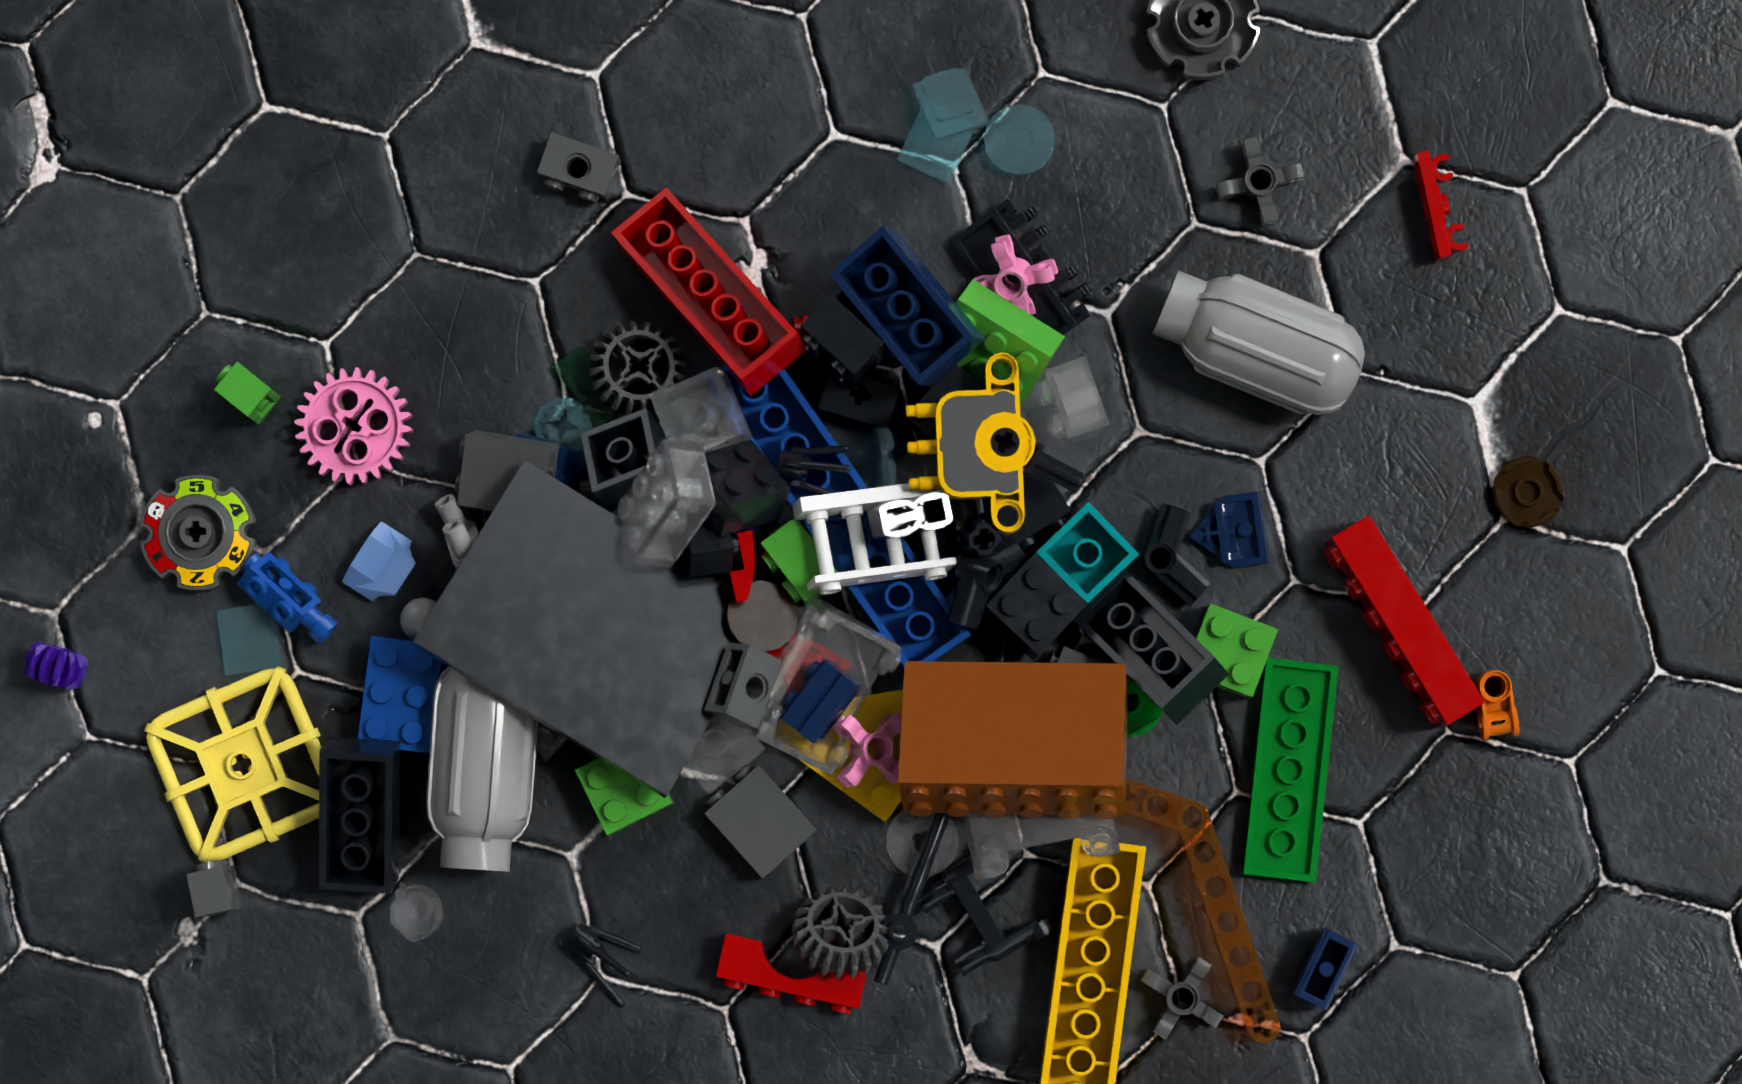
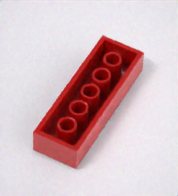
(709, 291)
(1403, 623)

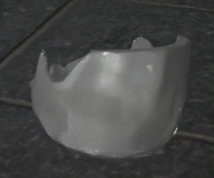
(416, 911)

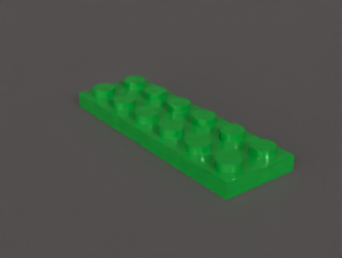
(1290, 770)

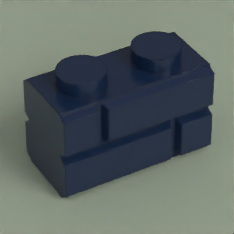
(820, 700)
(1324, 968)

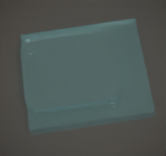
(950, 103)
(932, 157)
(249, 639)

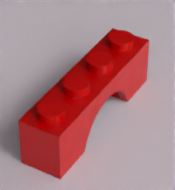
(746, 962)

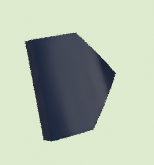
(1235, 531)

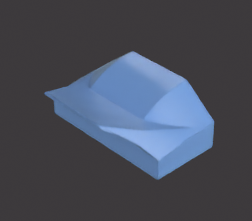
(381, 564)

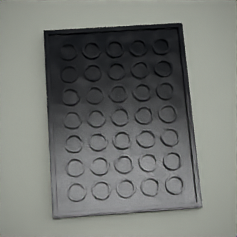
(582, 635)

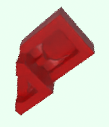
(743, 579)

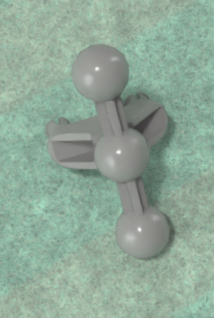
(459, 537)

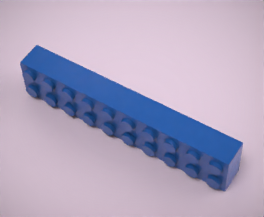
(902, 609)

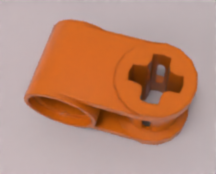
(1497, 707)

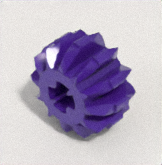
(55, 665)

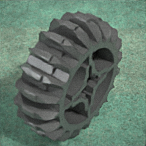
(627, 357)
(833, 941)

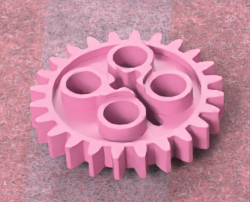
(326, 408)

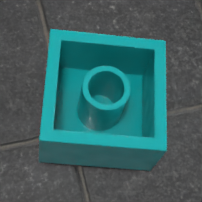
(1087, 553)

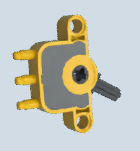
(968, 455)

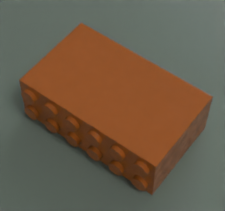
(1014, 739)

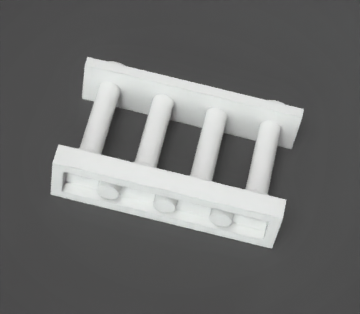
(851, 507)

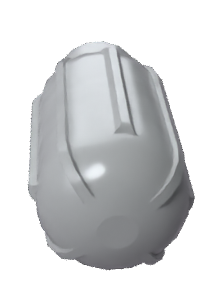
(1263, 341)
(478, 774)

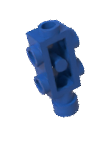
(283, 596)

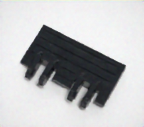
(976, 251)

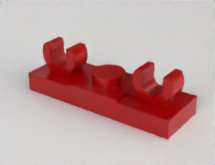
(1436, 205)

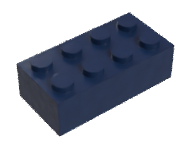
(906, 306)

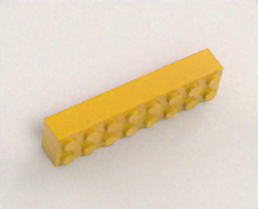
(1092, 966)

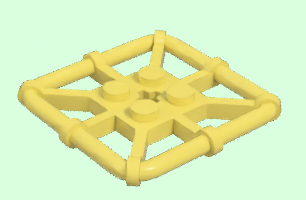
(219, 755)

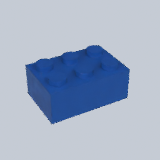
(399, 694)

